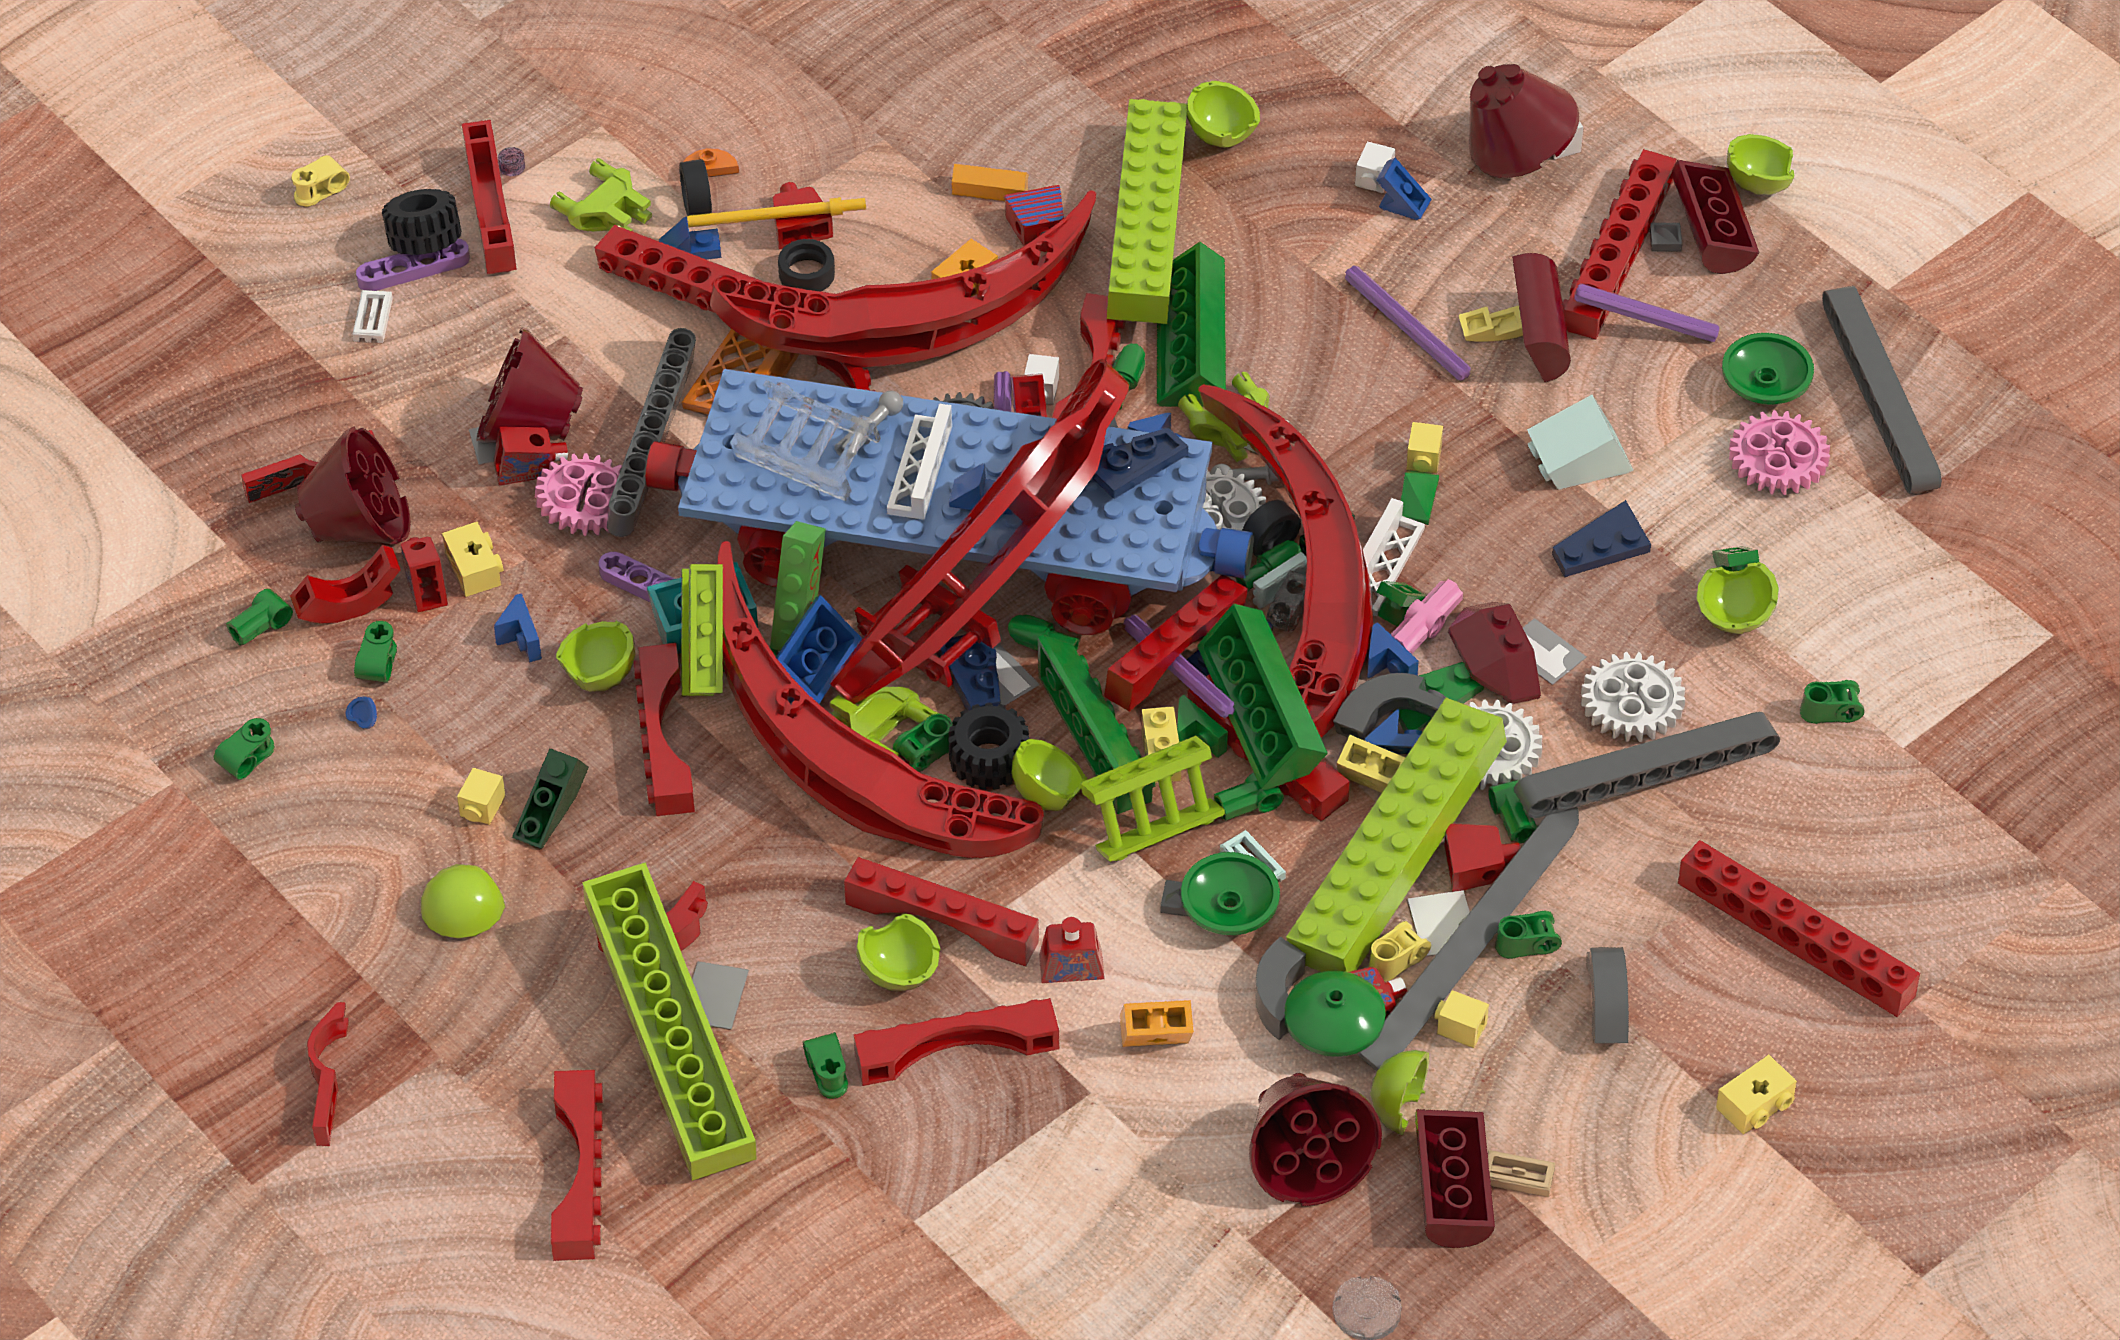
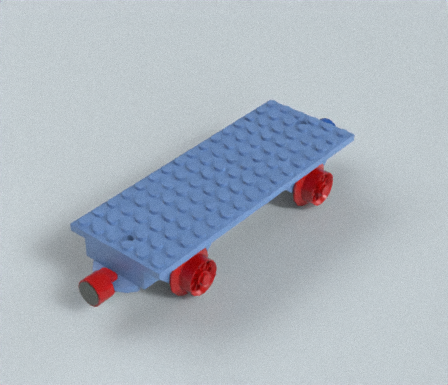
(1088, 560)

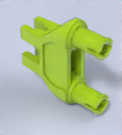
(608, 204)
(1210, 428)
(880, 712)

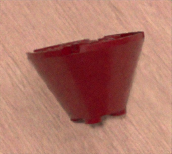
(1518, 121)
(531, 392)
(354, 494)
(1312, 1140)

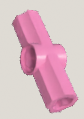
(1428, 616)

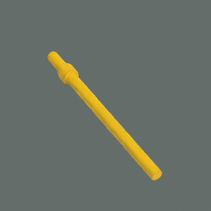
(835, 206)

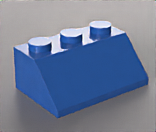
(818, 648)

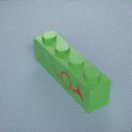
(797, 579)

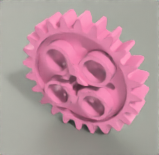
(1779, 452)
(564, 488)

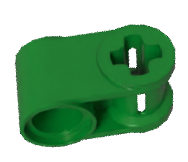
(376, 653)
(1831, 701)
(925, 742)
(244, 752)
(1526, 934)
(827, 1064)

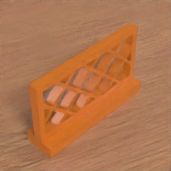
(775, 363)

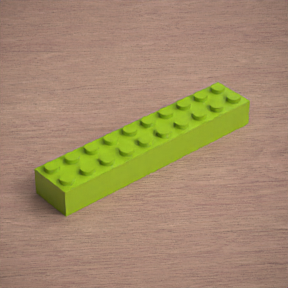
(1147, 212)
(1398, 837)
(669, 1021)

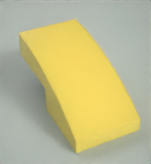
(1486, 327)

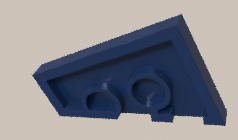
(1136, 461)
(1602, 542)
(974, 674)

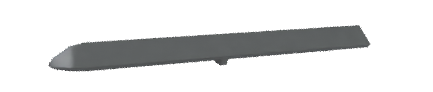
(1472, 936)

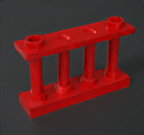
(979, 629)

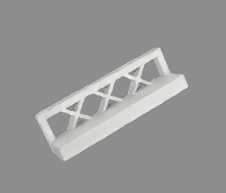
(926, 468)
(1380, 542)

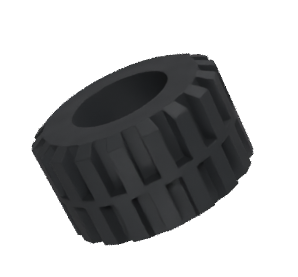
(421, 221)
(980, 727)

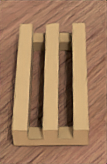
(1517, 1177)

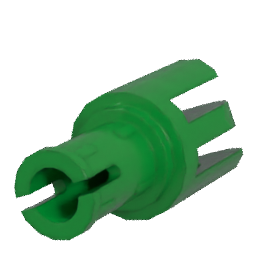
(1130, 364)
(1268, 561)
(1027, 628)

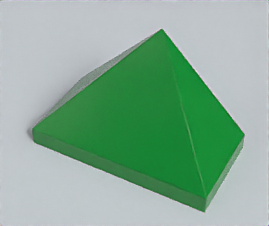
(1419, 495)

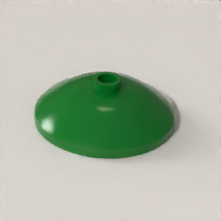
(1767, 368)
(1230, 881)
(1330, 1025)

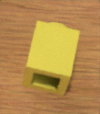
(1424, 447)
(481, 796)
(1462, 1018)

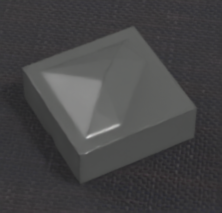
(1665, 237)
(1171, 899)

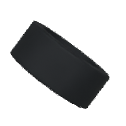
(695, 187)
(806, 250)
(1272, 525)

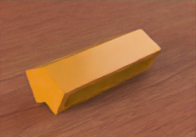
(987, 182)

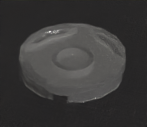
(1367, 1308)

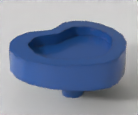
(362, 711)

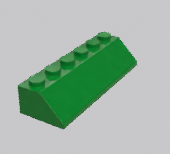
(1194, 339)
(1267, 702)
(1086, 712)

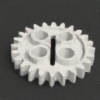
(1231, 499)
(1633, 696)
(1521, 749)

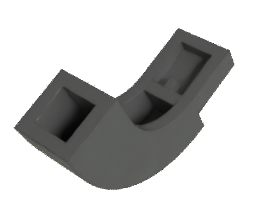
(1380, 696)
(1276, 973)
(1609, 994)

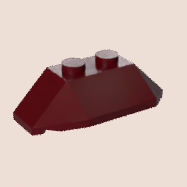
(1497, 651)

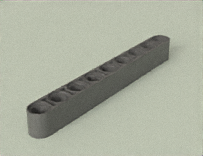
(1881, 390)
(652, 426)
(1646, 764)

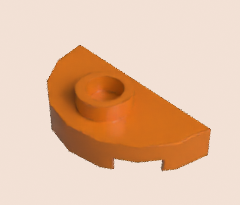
(716, 161)

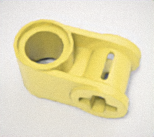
(321, 179)
(1398, 951)

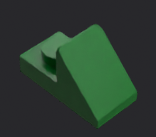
(1735, 558)
(1397, 600)
(1195, 722)

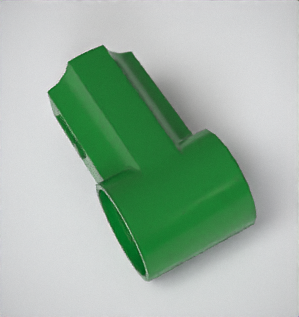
(265, 612)
(1247, 798)
(1514, 816)

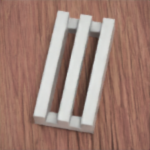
(370, 333)

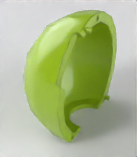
(1222, 113)
(1760, 164)
(1738, 599)
(598, 655)
(1046, 774)
(461, 902)
(899, 954)
(1396, 1083)

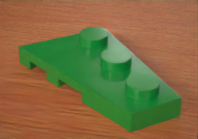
(1450, 681)

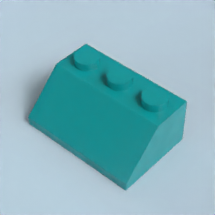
(666, 607)

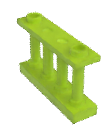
(702, 630)
(1132, 779)

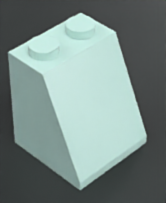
(1578, 446)

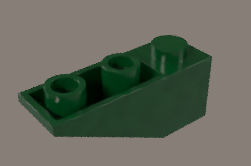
(550, 797)

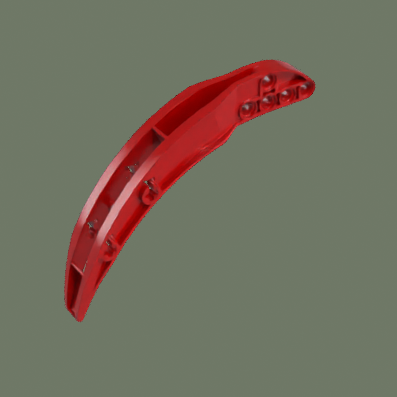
(905, 319)
(1038, 489)
(1337, 576)
(850, 772)

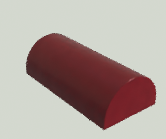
(1715, 216)
(1542, 314)
(1454, 1177)

